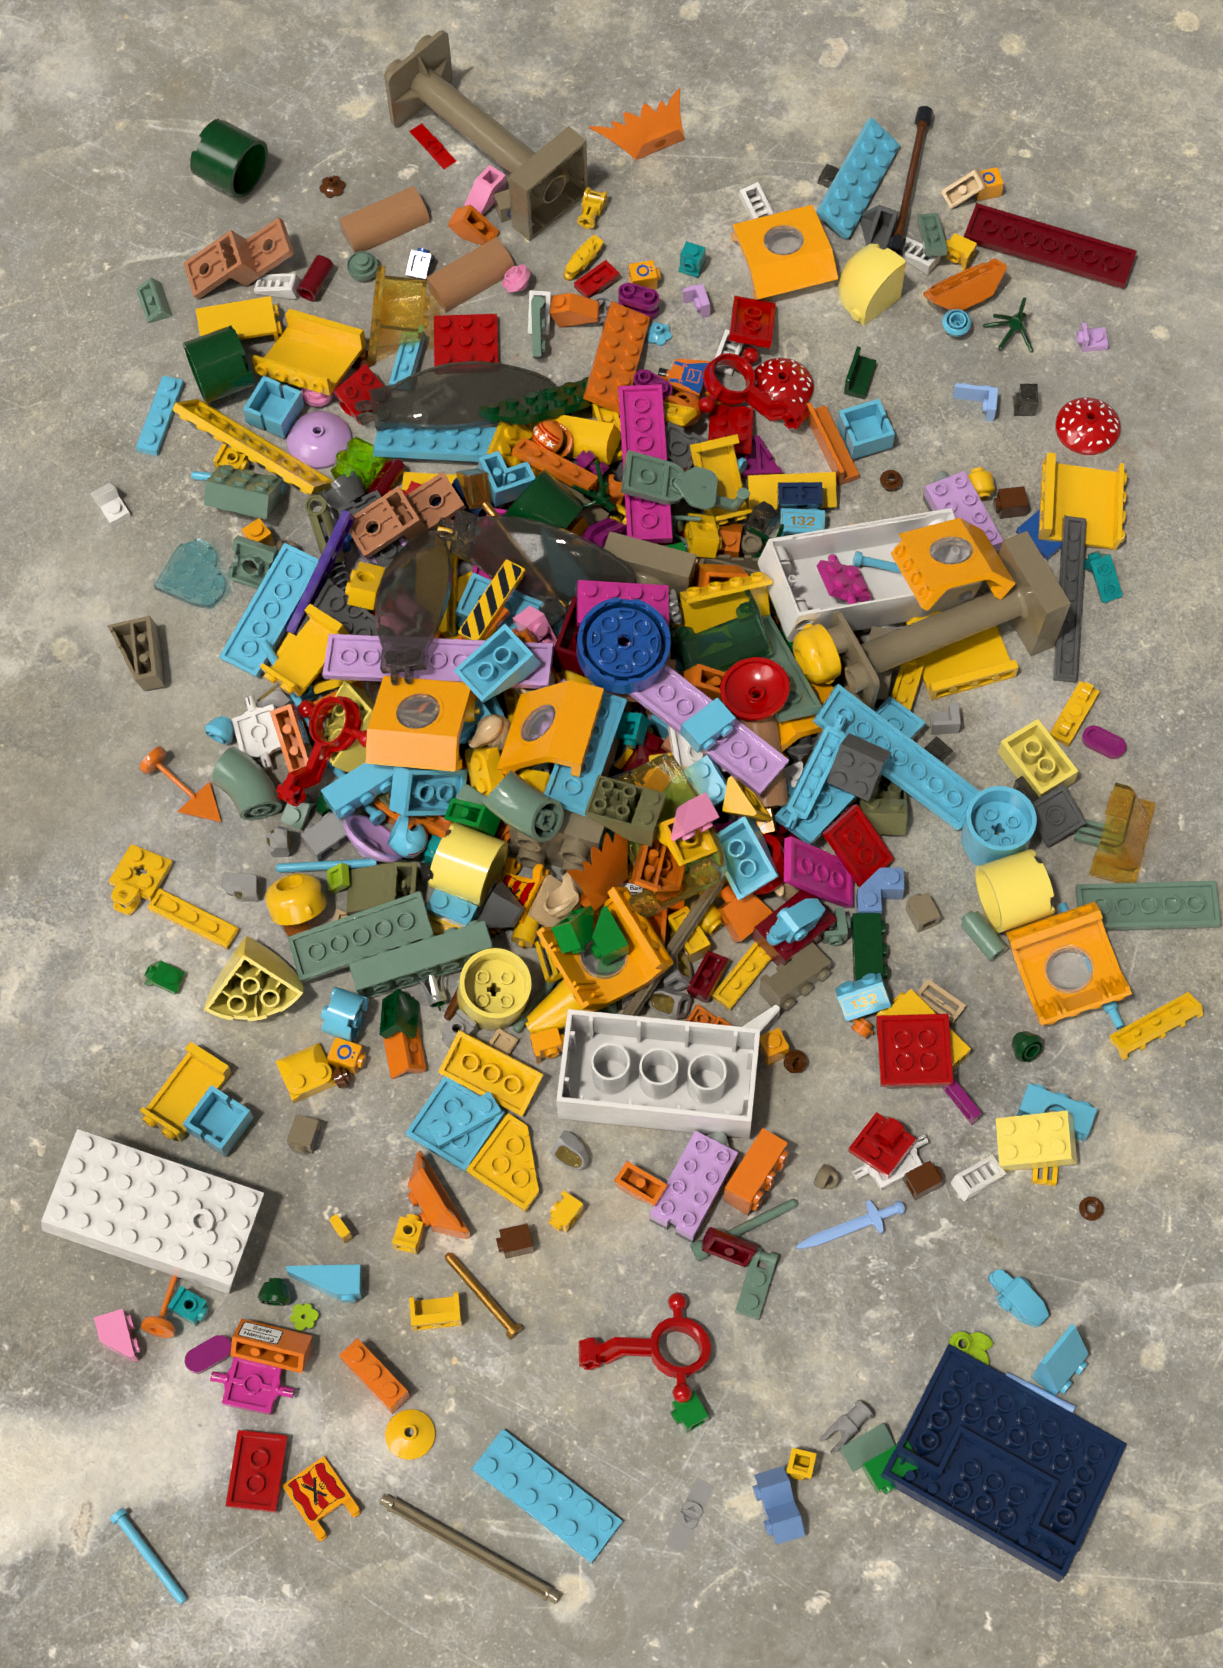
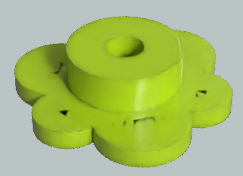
(300, 1311)

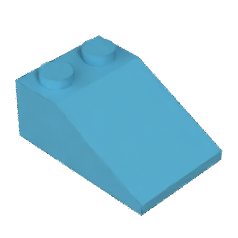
(497, 664)
(424, 790)
(746, 857)
(1062, 1362)

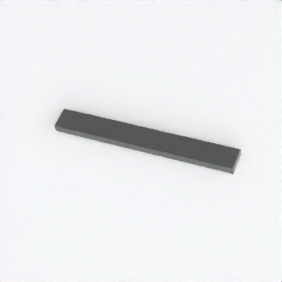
(1071, 583)

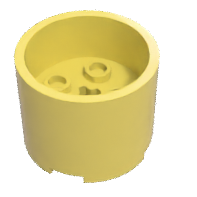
(467, 863)
(1014, 891)
(496, 970)

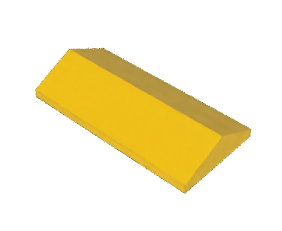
(488, 1069)

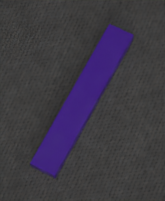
(322, 570)

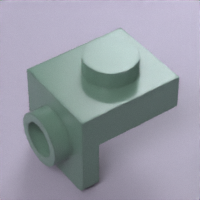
(298, 815)
(840, 933)

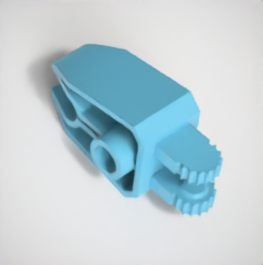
(796, 921)
(1018, 1298)

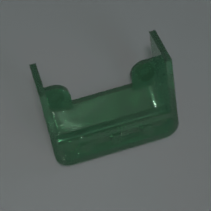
(725, 643)

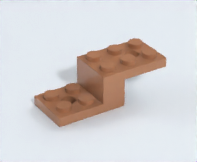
(238, 258)
(404, 514)

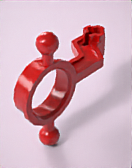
(791, 412)
(293, 788)
(593, 1354)

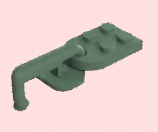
(668, 483)

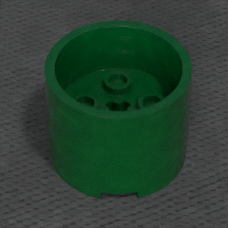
(229, 158)
(218, 364)
(546, 502)

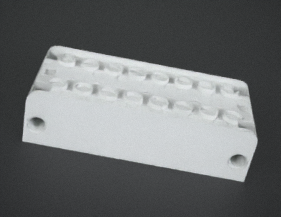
(801, 593)

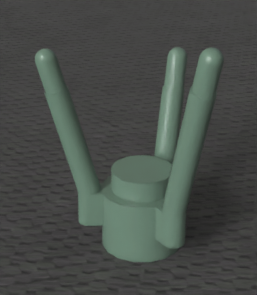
(678, 523)

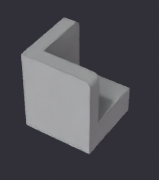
(946, 722)

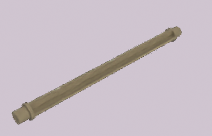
(676, 944)
(470, 1549)

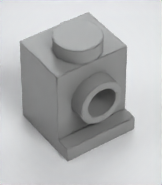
(459, 1020)

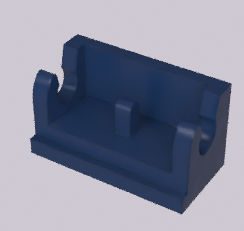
(799, 495)

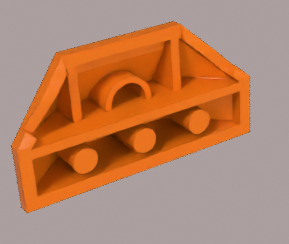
(968, 286)
(657, 868)
(433, 1201)

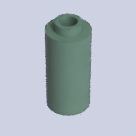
(983, 935)

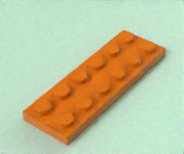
(616, 355)

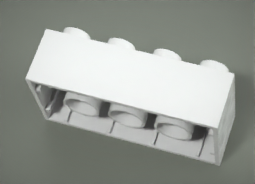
(658, 1073)

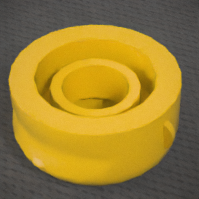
(816, 654)
(295, 899)

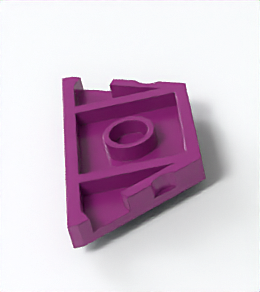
(759, 461)

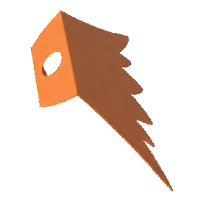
(650, 131)
(607, 871)

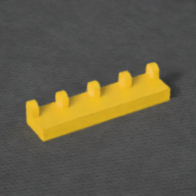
(1156, 1024)

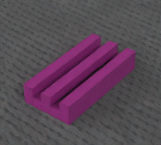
(962, 1102)

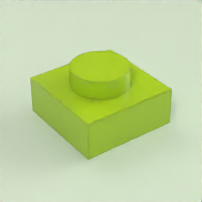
(338, 878)

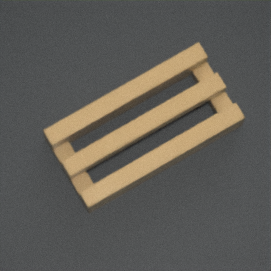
(945, 995)

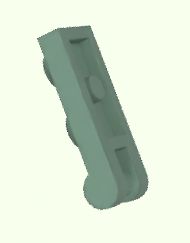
(538, 325)
(756, 1285)

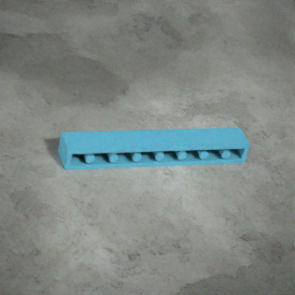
(371, 780)

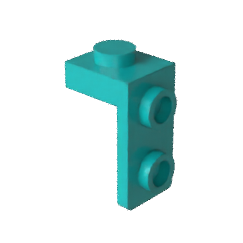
(1104, 575)

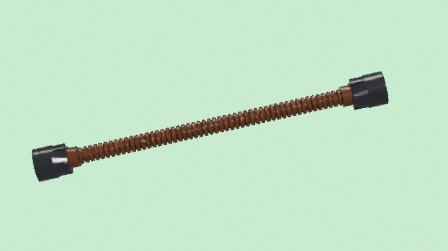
(922, 120)

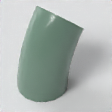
(246, 785)
(525, 808)

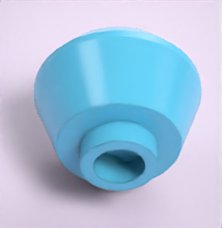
(956, 322)
(220, 730)

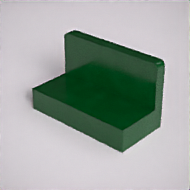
(859, 375)
(399, 1013)

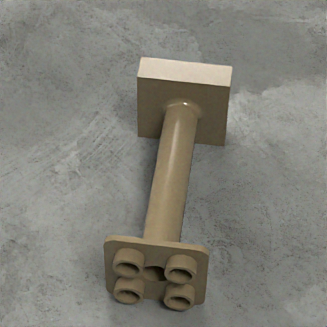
(539, 183)
(1032, 605)

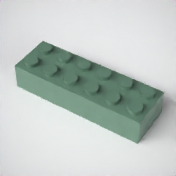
(419, 960)

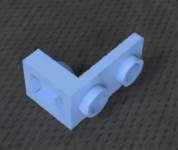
(985, 394)

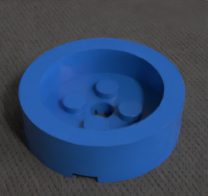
(617, 666)

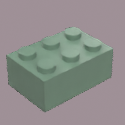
(243, 491)

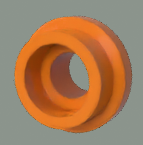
(862, 1027)

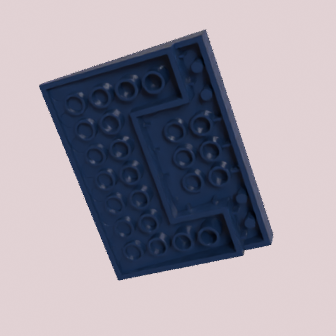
(1005, 1463)

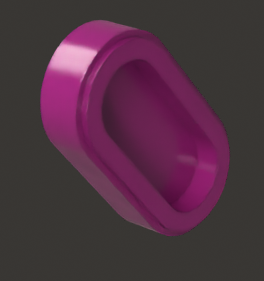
(1103, 742)
(208, 1354)

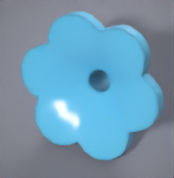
(658, 334)

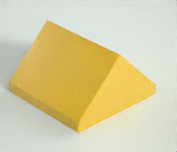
(743, 802)

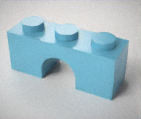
(1039, 1100)

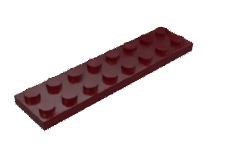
(1050, 245)

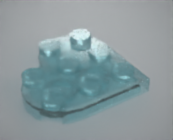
(193, 575)

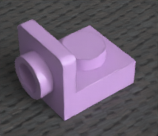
(698, 295)
(1092, 339)

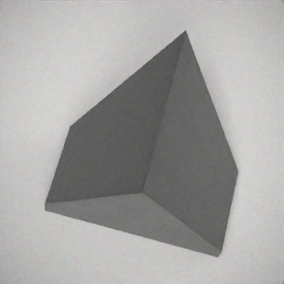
(879, 225)
(501, 908)

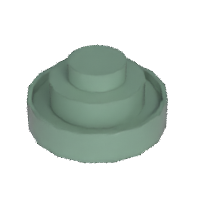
(362, 266)

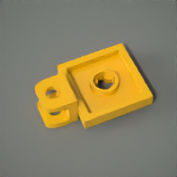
(506, 438)
(129, 886)

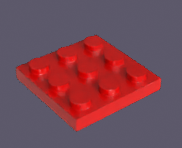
(465, 338)
(914, 1050)

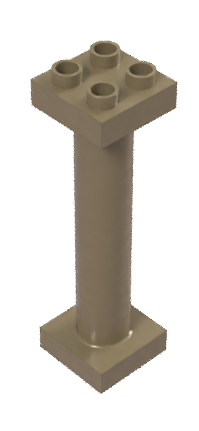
(579, 833)

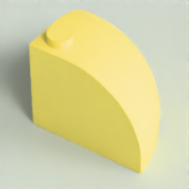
(871, 282)
(355, 754)
(253, 984)

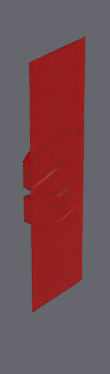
(432, 146)

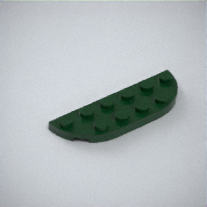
(538, 405)

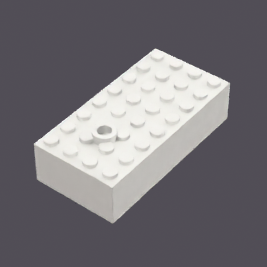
(152, 1211)

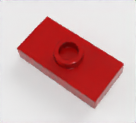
(596, 279)

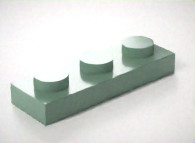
(932, 234)

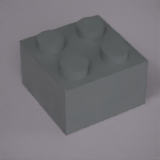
(858, 767)

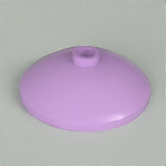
(321, 448)
(369, 839)

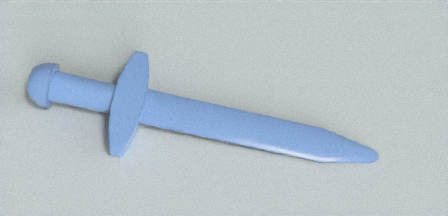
(873, 1217)

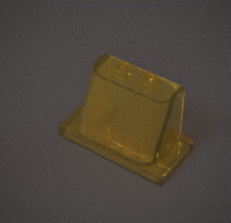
(397, 311)
(1122, 836)

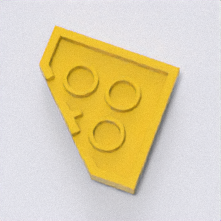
(508, 1164)

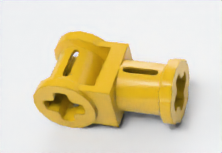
(592, 206)

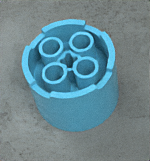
(1000, 811)

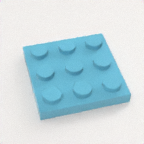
(444, 1100)

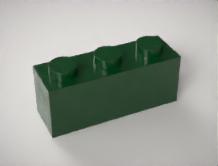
(868, 945)

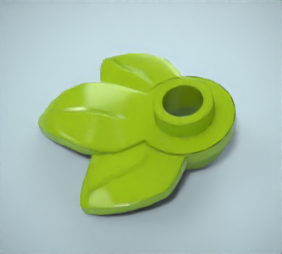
(975, 1344)

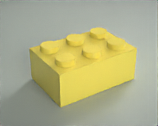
(1037, 758)
(1036, 1141)

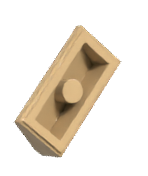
(963, 188)

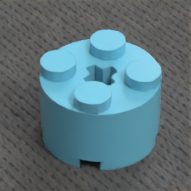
(344, 1014)

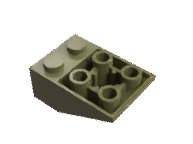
(626, 809)
(886, 809)
(380, 884)

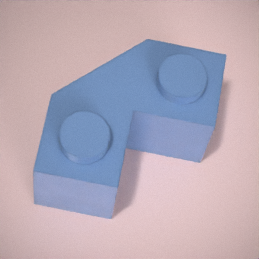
(882, 885)
(778, 1505)

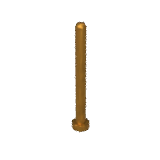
(512, 1330)

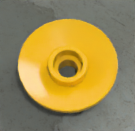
(416, 1445)

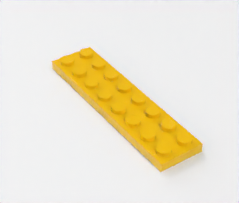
(254, 446)

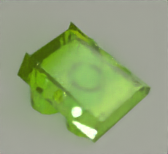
(361, 459)

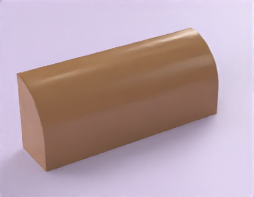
(384, 220)
(470, 274)
(776, 793)

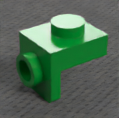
(164, 976)

